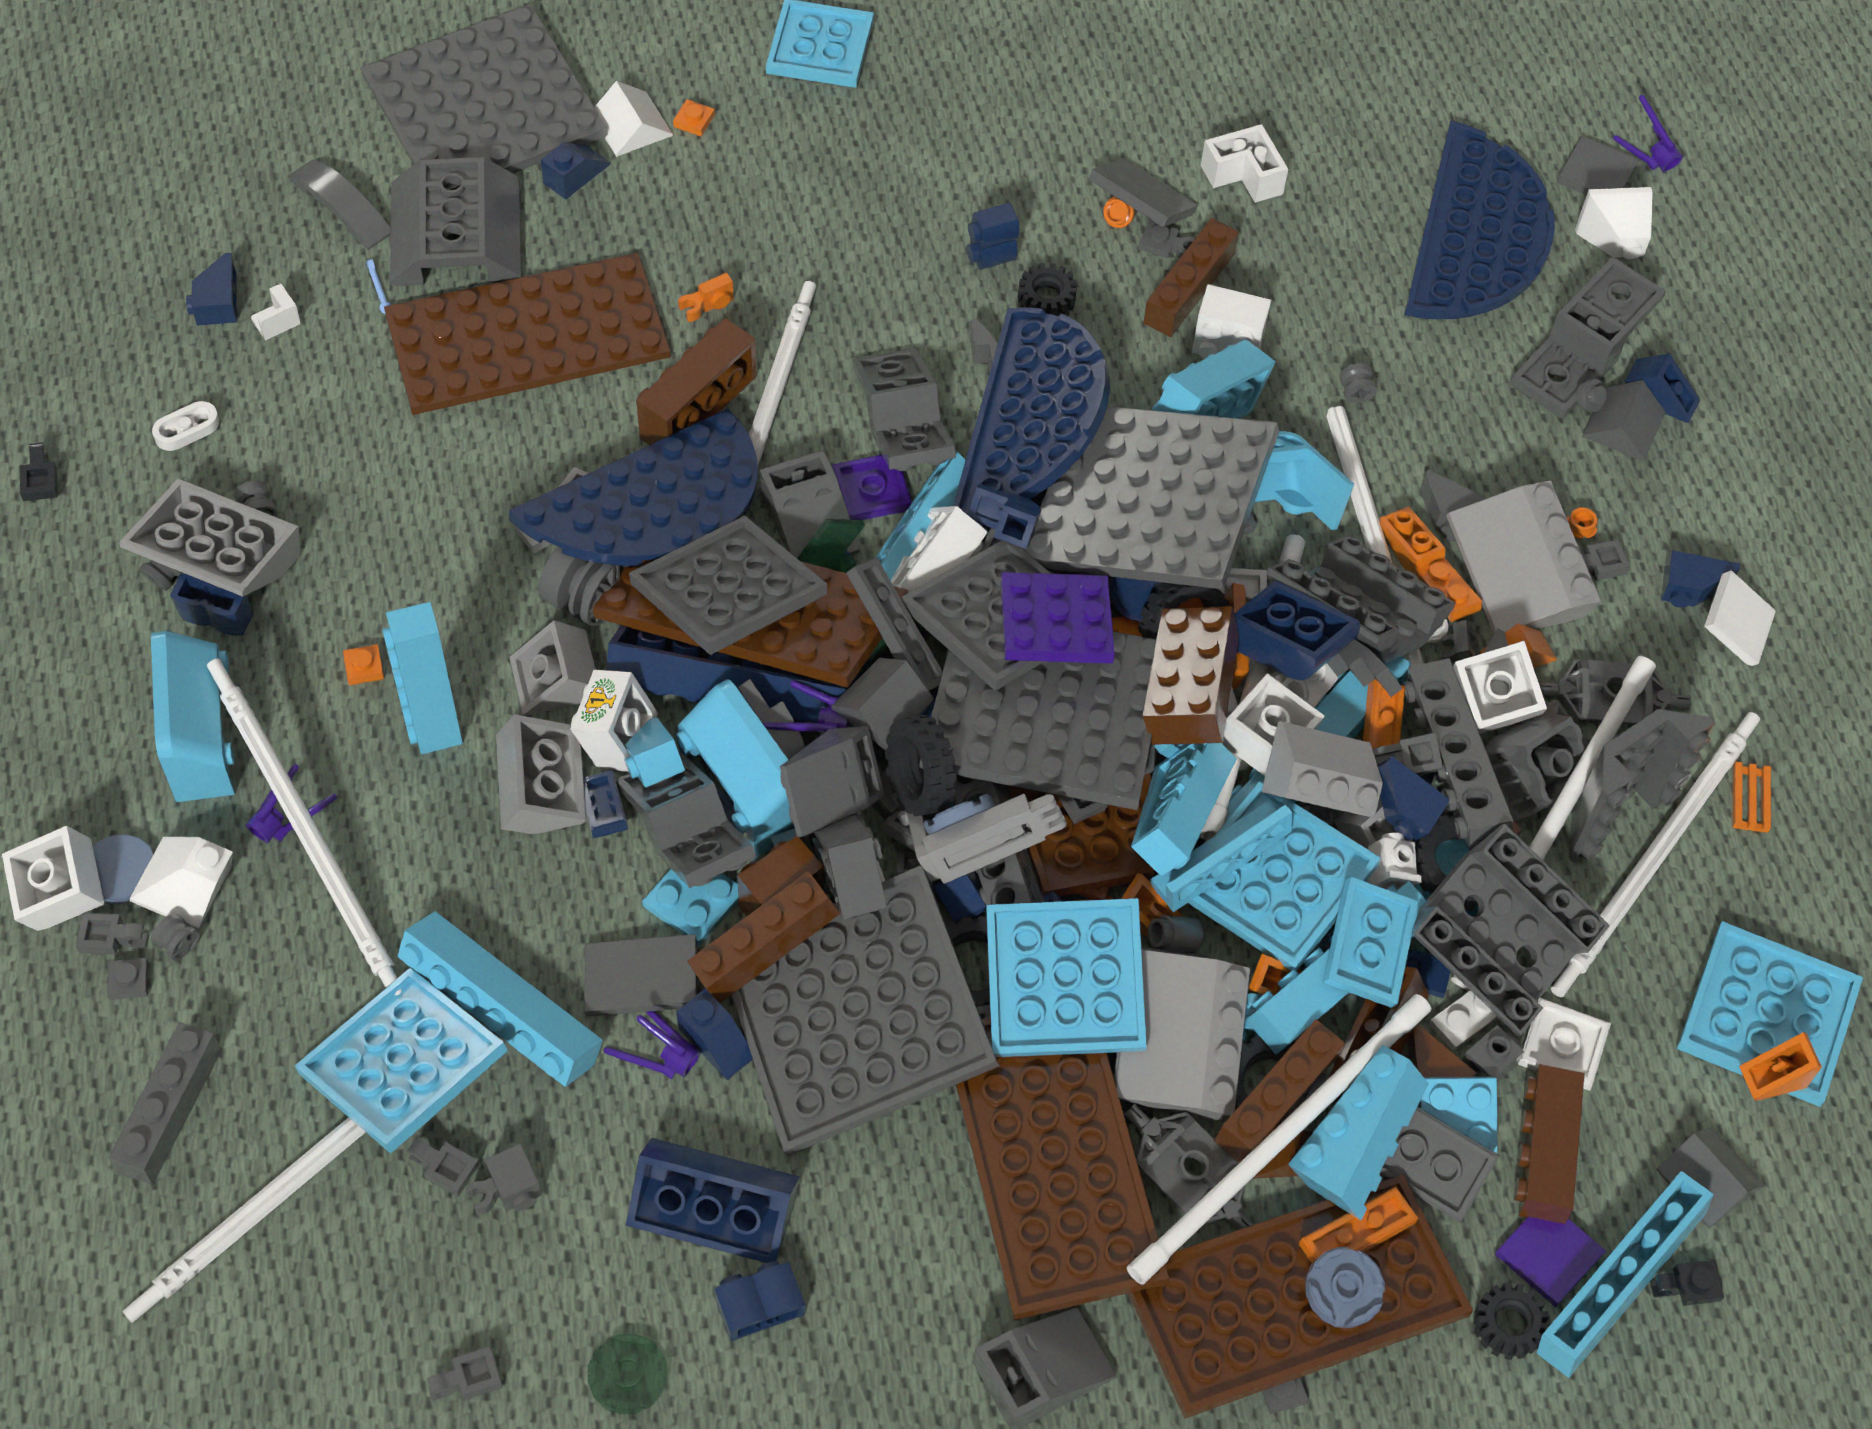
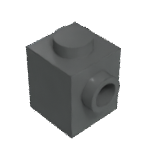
(1494, 1054)

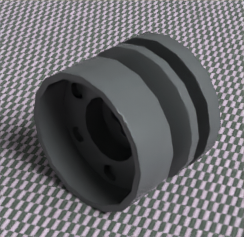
(576, 584)

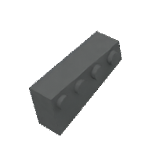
(850, 865)

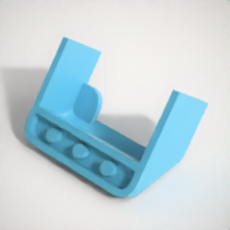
(1304, 481)
(189, 717)
(742, 759)

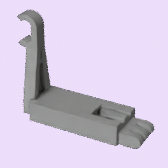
(983, 836)

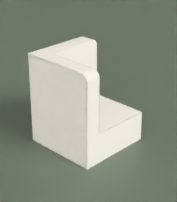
(279, 317)

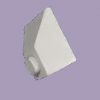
(1617, 220)
(183, 878)

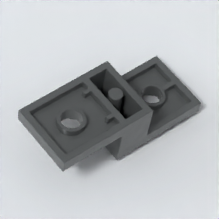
(1587, 336)
(903, 409)
(688, 824)

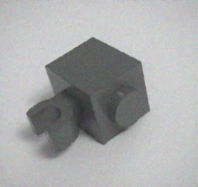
(509, 1179)

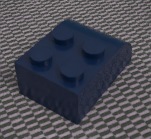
(1292, 631)

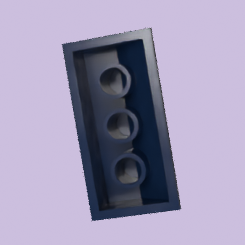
(712, 1200)

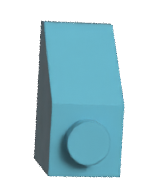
(653, 754)

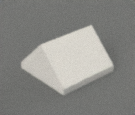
(630, 119)

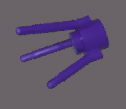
(1664, 152)
(827, 718)
(267, 820)
(678, 1053)

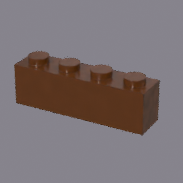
(1190, 276)
(763, 937)
(1375, 1016)
(1280, 1091)
(1550, 1144)

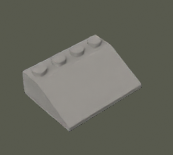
(215, 539)
(1524, 558)
(1191, 1037)

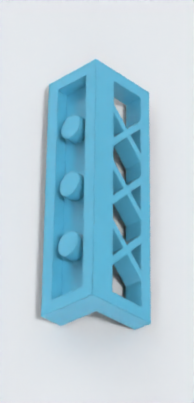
(1224, 854)

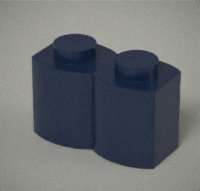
(993, 236)
(211, 605)
(759, 1300)

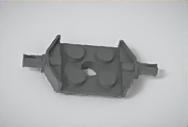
(1587, 697)
(1162, 1155)

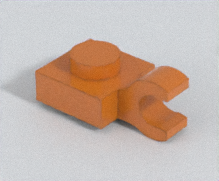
(711, 294)

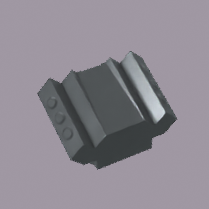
(1536, 759)

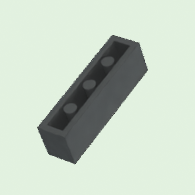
(165, 1103)

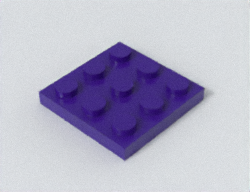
(1056, 618)

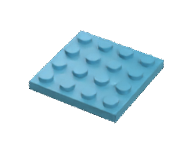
(1292, 889)
(1066, 978)
(1763, 995)
(401, 1059)

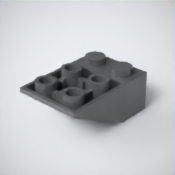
(801, 498)
(831, 779)
(1042, 1367)

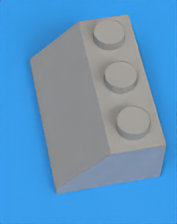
(1323, 770)
(539, 776)

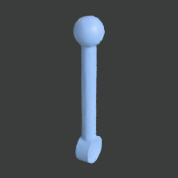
(370, 264)

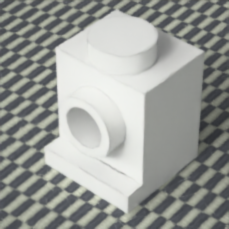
(1396, 862)

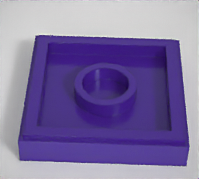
(871, 488)
(1550, 1256)

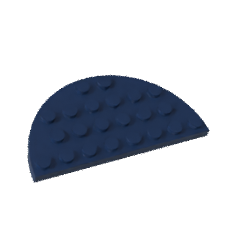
(1482, 231)
(1037, 406)
(650, 497)

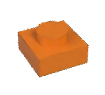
(694, 117)
(363, 664)

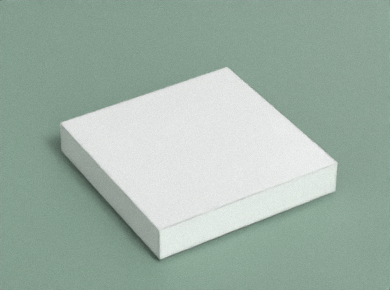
(1740, 618)
(1565, 1040)

